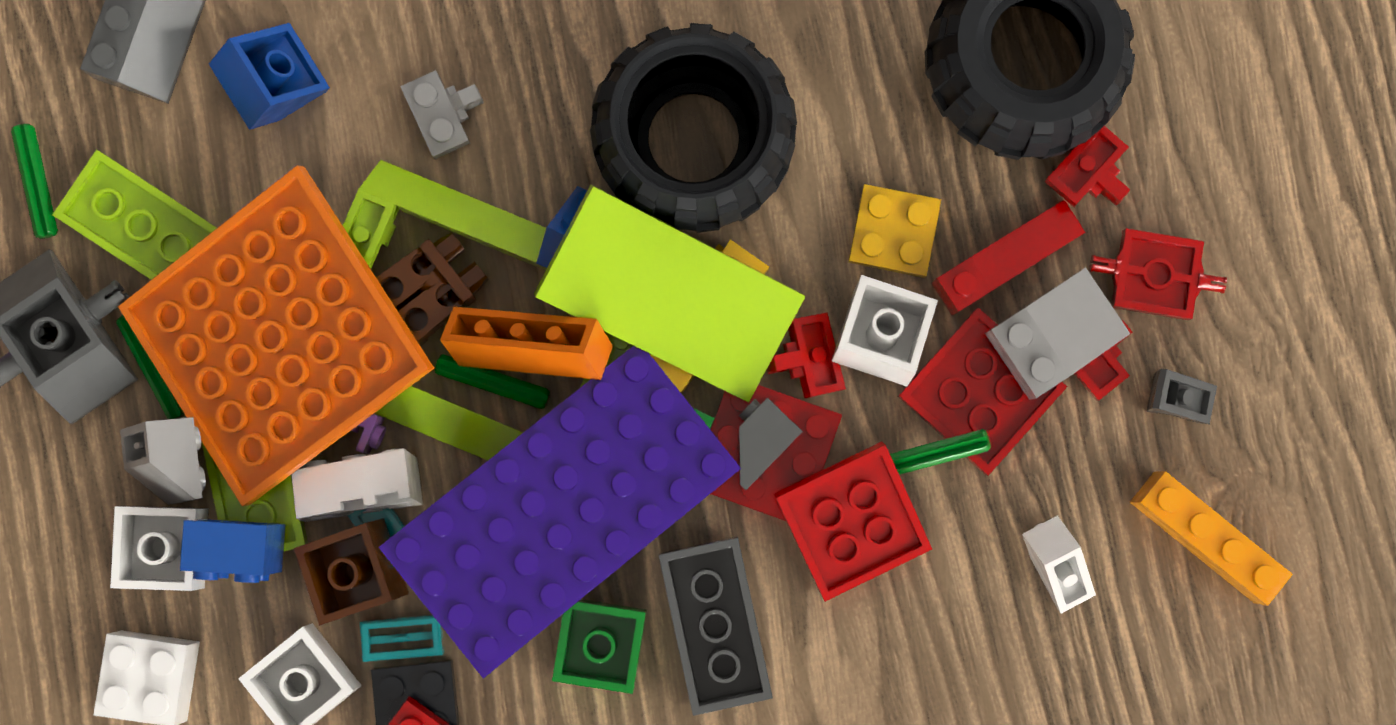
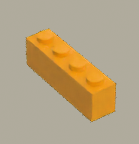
(1211, 538)

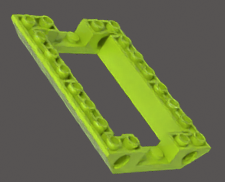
(371, 225)

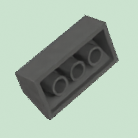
(142, 44)

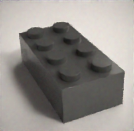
(715, 626)

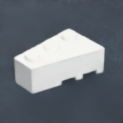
(356, 484)

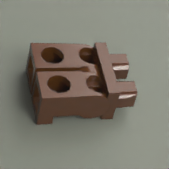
(428, 288)

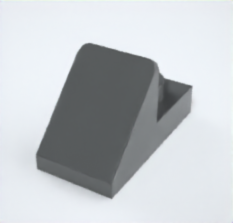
(1181, 396)

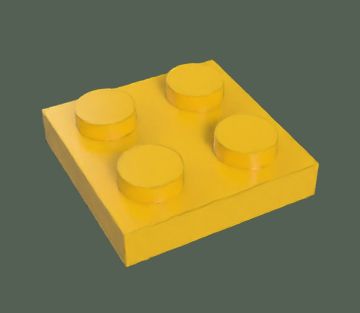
(894, 231)

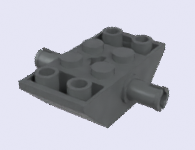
(83, 362)

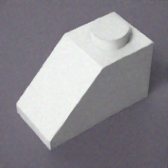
(1059, 563)

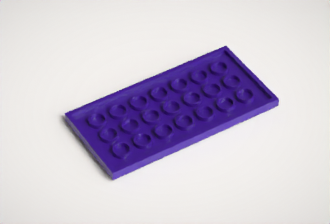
(559, 509)

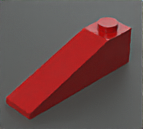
(1007, 257)

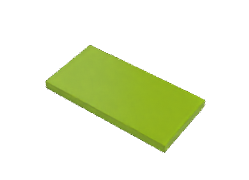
(669, 294)

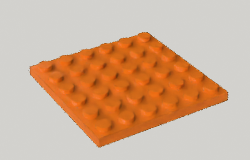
(275, 336)

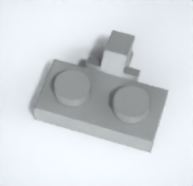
(440, 112)

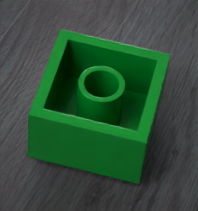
(600, 646)

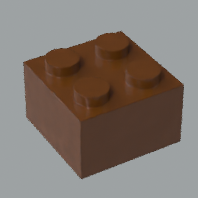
(349, 572)

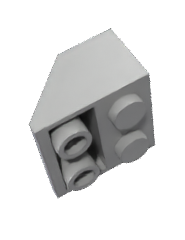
(165, 458)

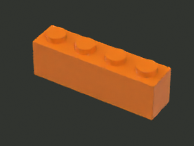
(527, 342)

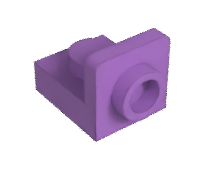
(372, 433)

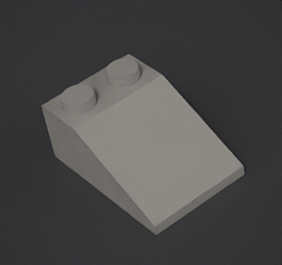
(1057, 334)

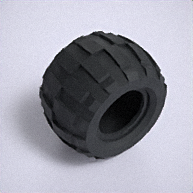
(701, 64)
(1023, 120)

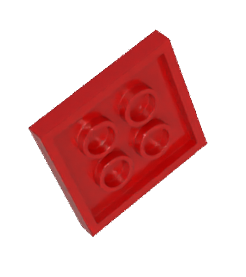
(973, 390)
(798, 461)
(853, 521)

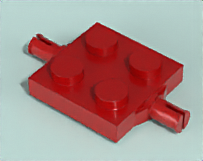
(1157, 274)

